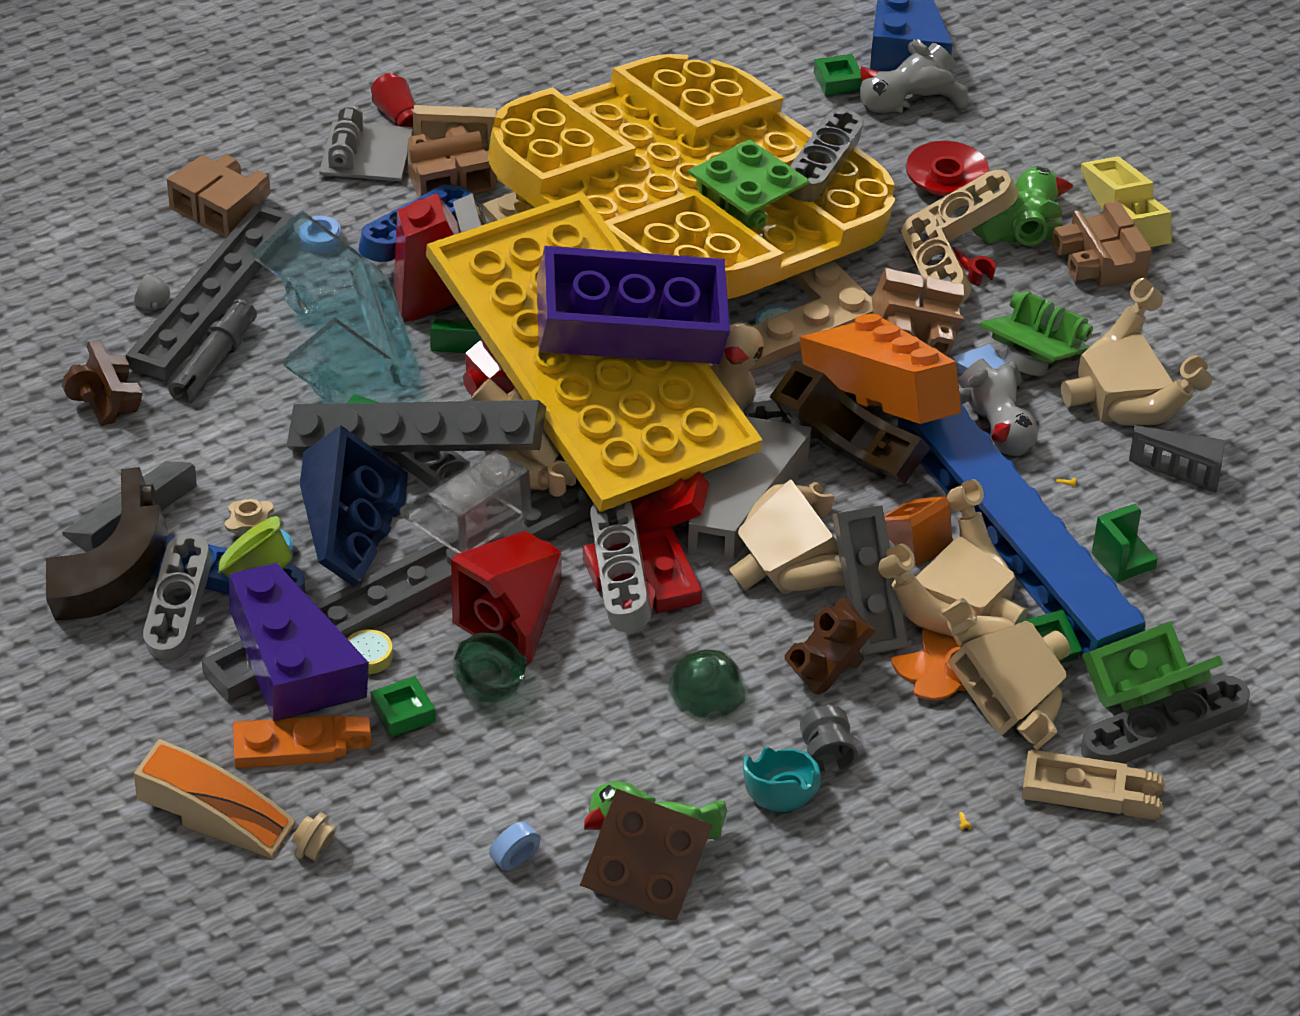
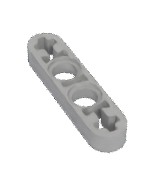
(618, 563)

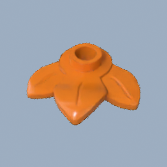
(929, 667)

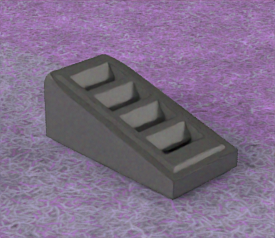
(1202, 455)

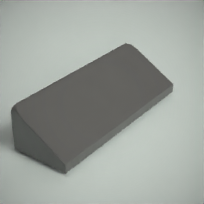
(170, 483)

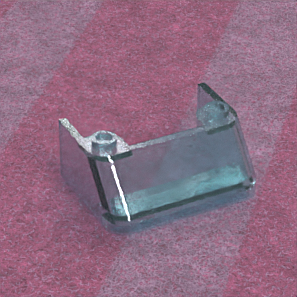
(356, 317)

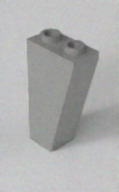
(741, 483)

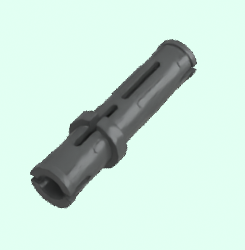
(222, 338)

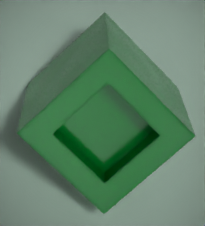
(1119, 546)

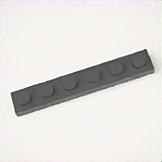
(205, 296)
(424, 425)

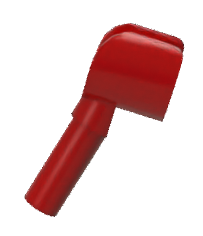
(976, 267)

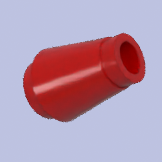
(394, 98)

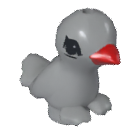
(920, 74)
(993, 397)

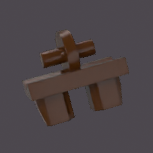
(103, 384)
(831, 646)

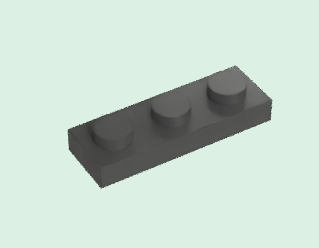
(861, 546)

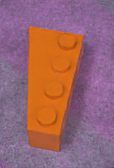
(885, 368)

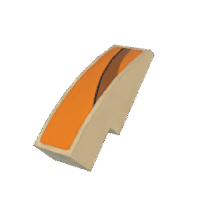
(211, 799)

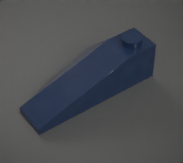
(349, 501)

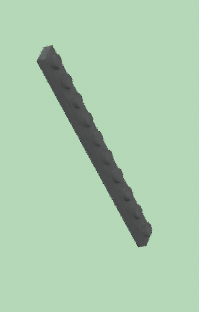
(401, 586)

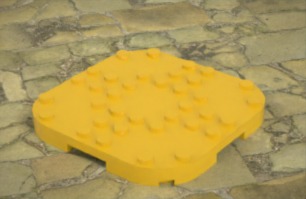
(632, 158)

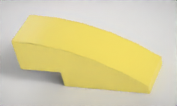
(1118, 181)

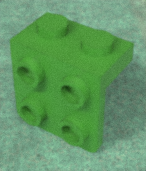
(1144, 668)

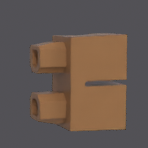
(450, 161)
(216, 192)
(1105, 245)
(920, 308)

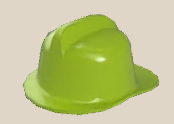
(257, 548)

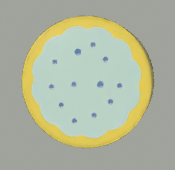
(375, 648)

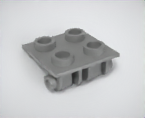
(364, 149)

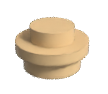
(313, 836)

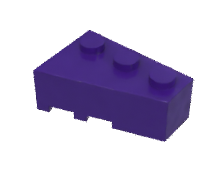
(293, 645)

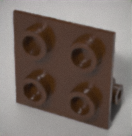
(646, 855)

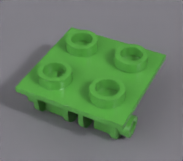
(746, 181)
(1041, 329)

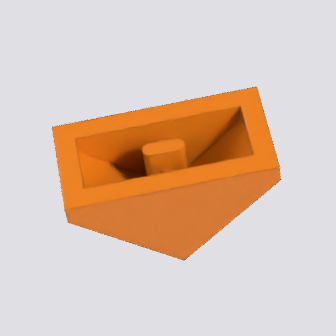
(921, 526)

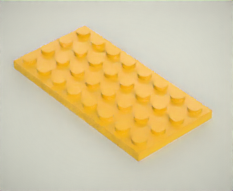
(613, 419)

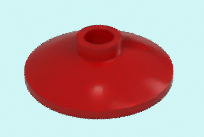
(945, 166)

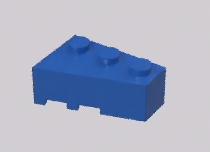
(898, 25)

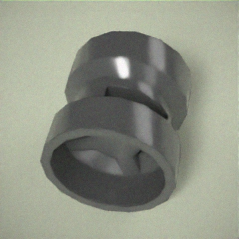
(828, 736)

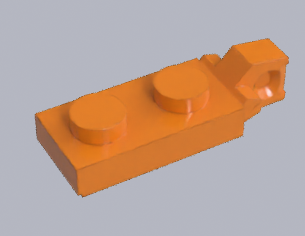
(298, 740)

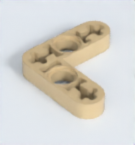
(942, 228)

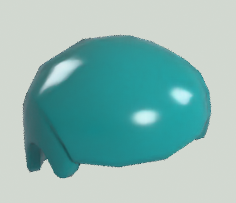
(781, 779)

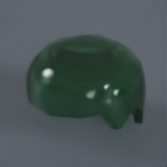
(486, 659)
(707, 683)

